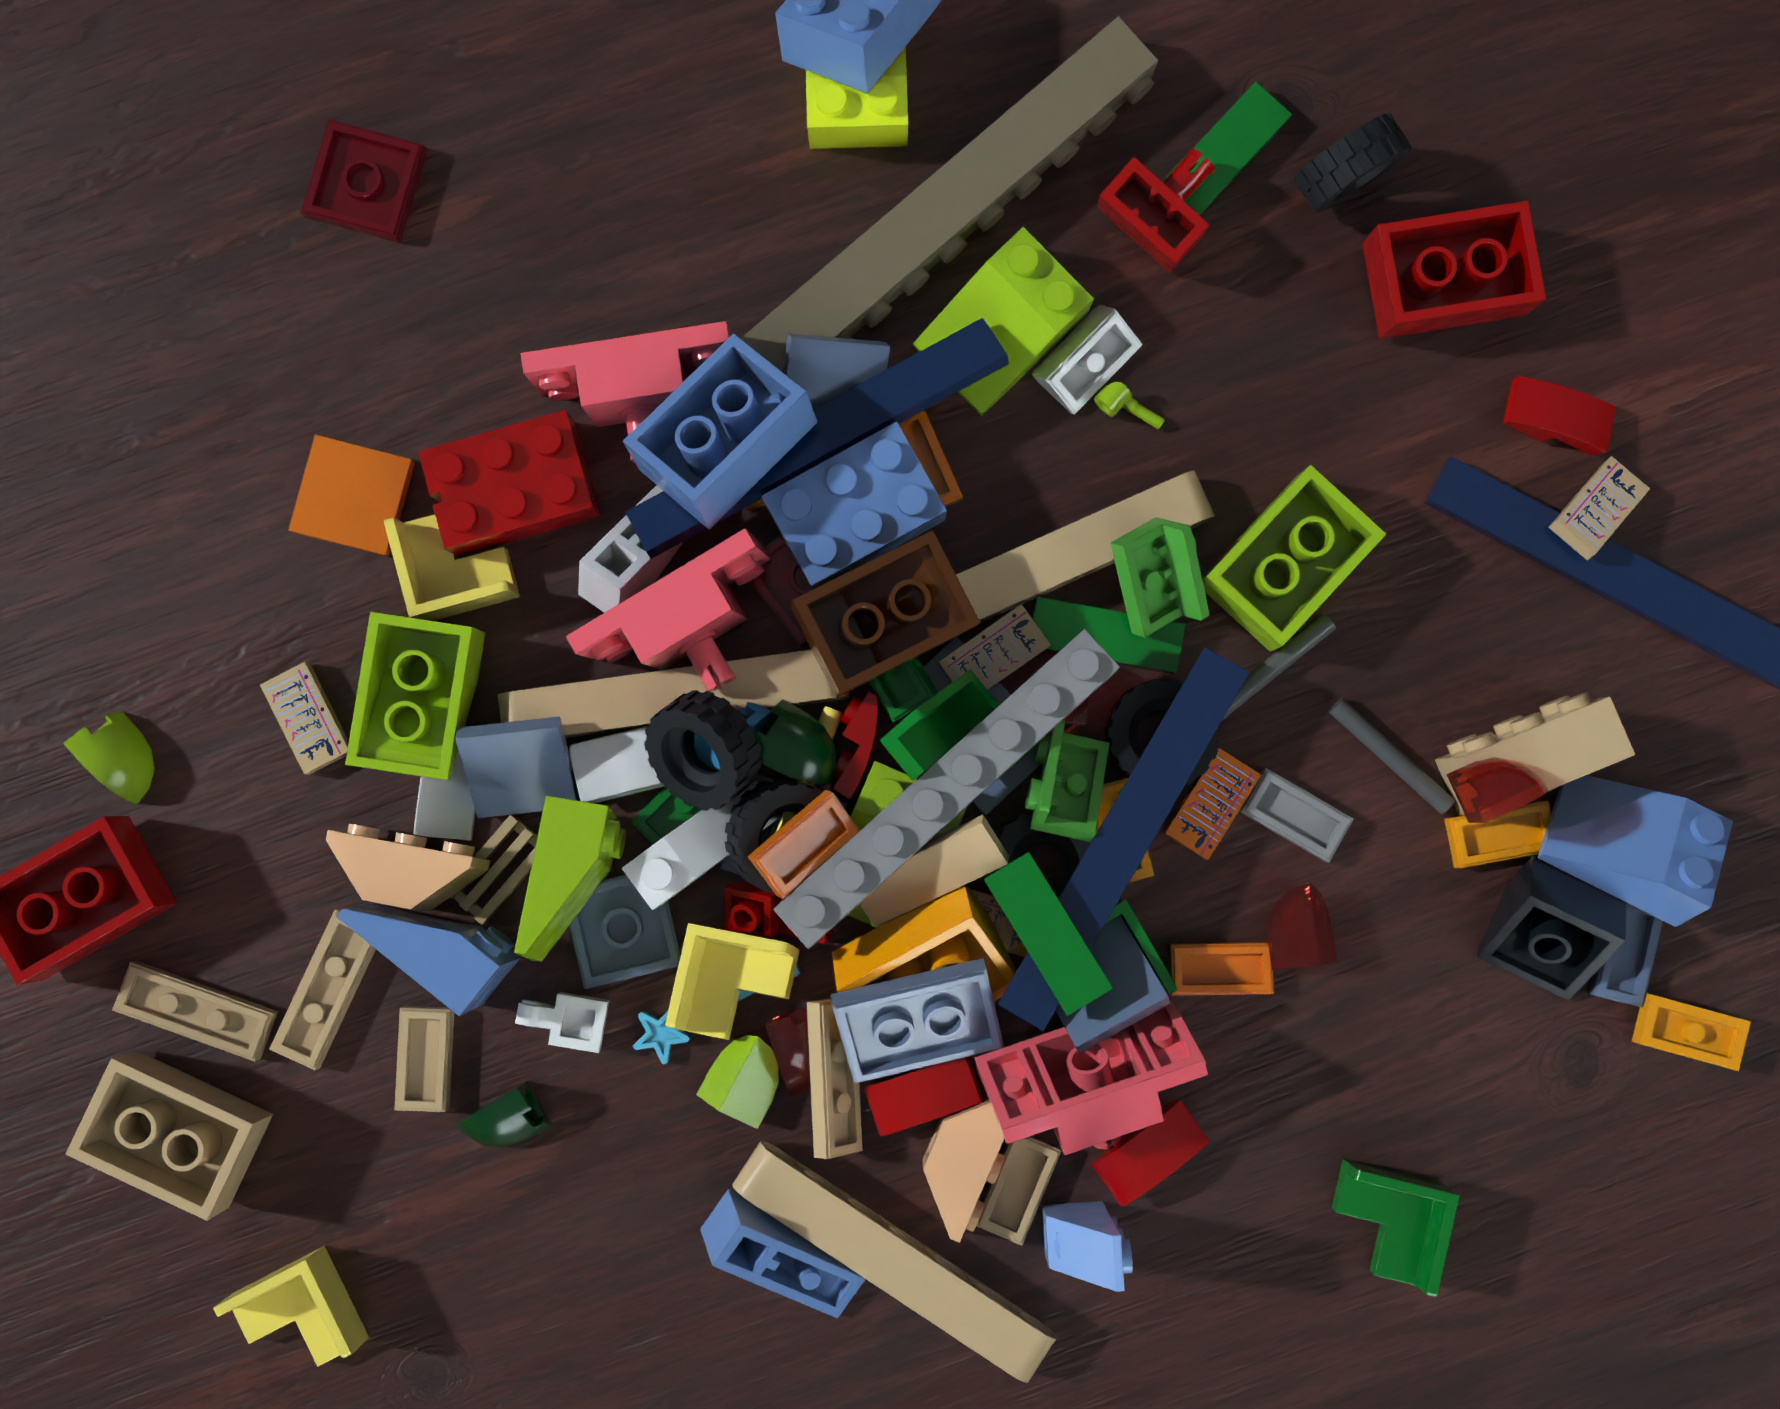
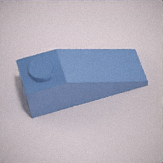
(773, 1256)

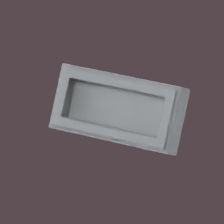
(1296, 815)

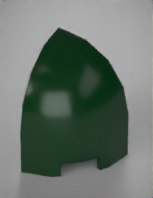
(797, 745)
(507, 1119)

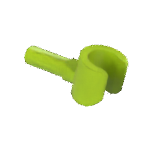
(1116, 396)

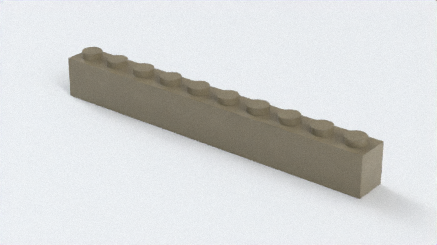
(964, 194)

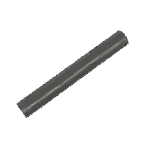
(1282, 659)
(1391, 756)

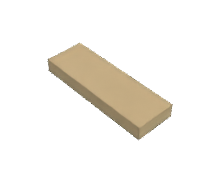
(937, 870)
(323, 995)
(195, 1010)
(833, 1091)

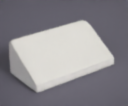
(1087, 358)
(612, 766)
(445, 806)

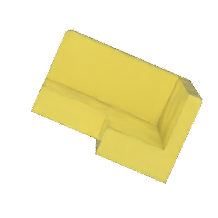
(437, 581)
(716, 968)
(303, 1293)

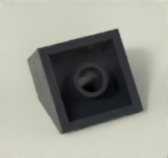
(1553, 929)

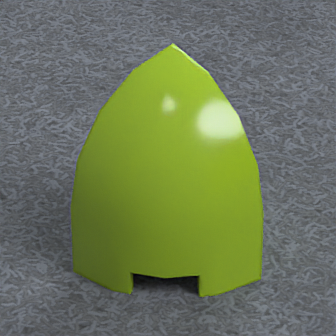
(116, 756)
(742, 1080)

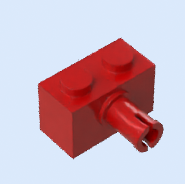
(1156, 210)

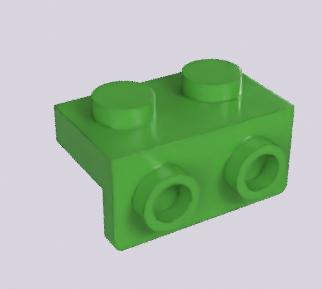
(1159, 575)
(1069, 784)

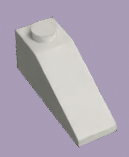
(620, 565)
(683, 855)

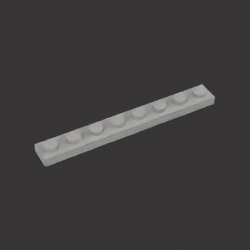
(946, 789)

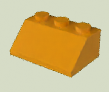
(925, 939)

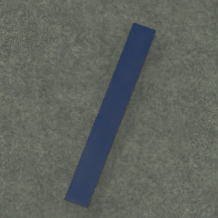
(843, 423)
(1611, 572)
(1134, 819)

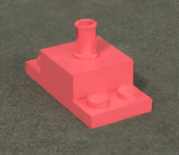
(623, 376)
(680, 613)
(1090, 1093)

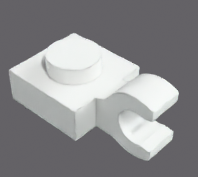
(573, 1021)

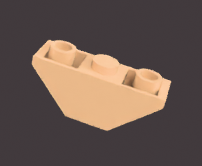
(404, 870)
(960, 1163)

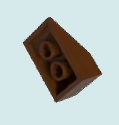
(884, 613)

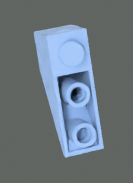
(1086, 1243)

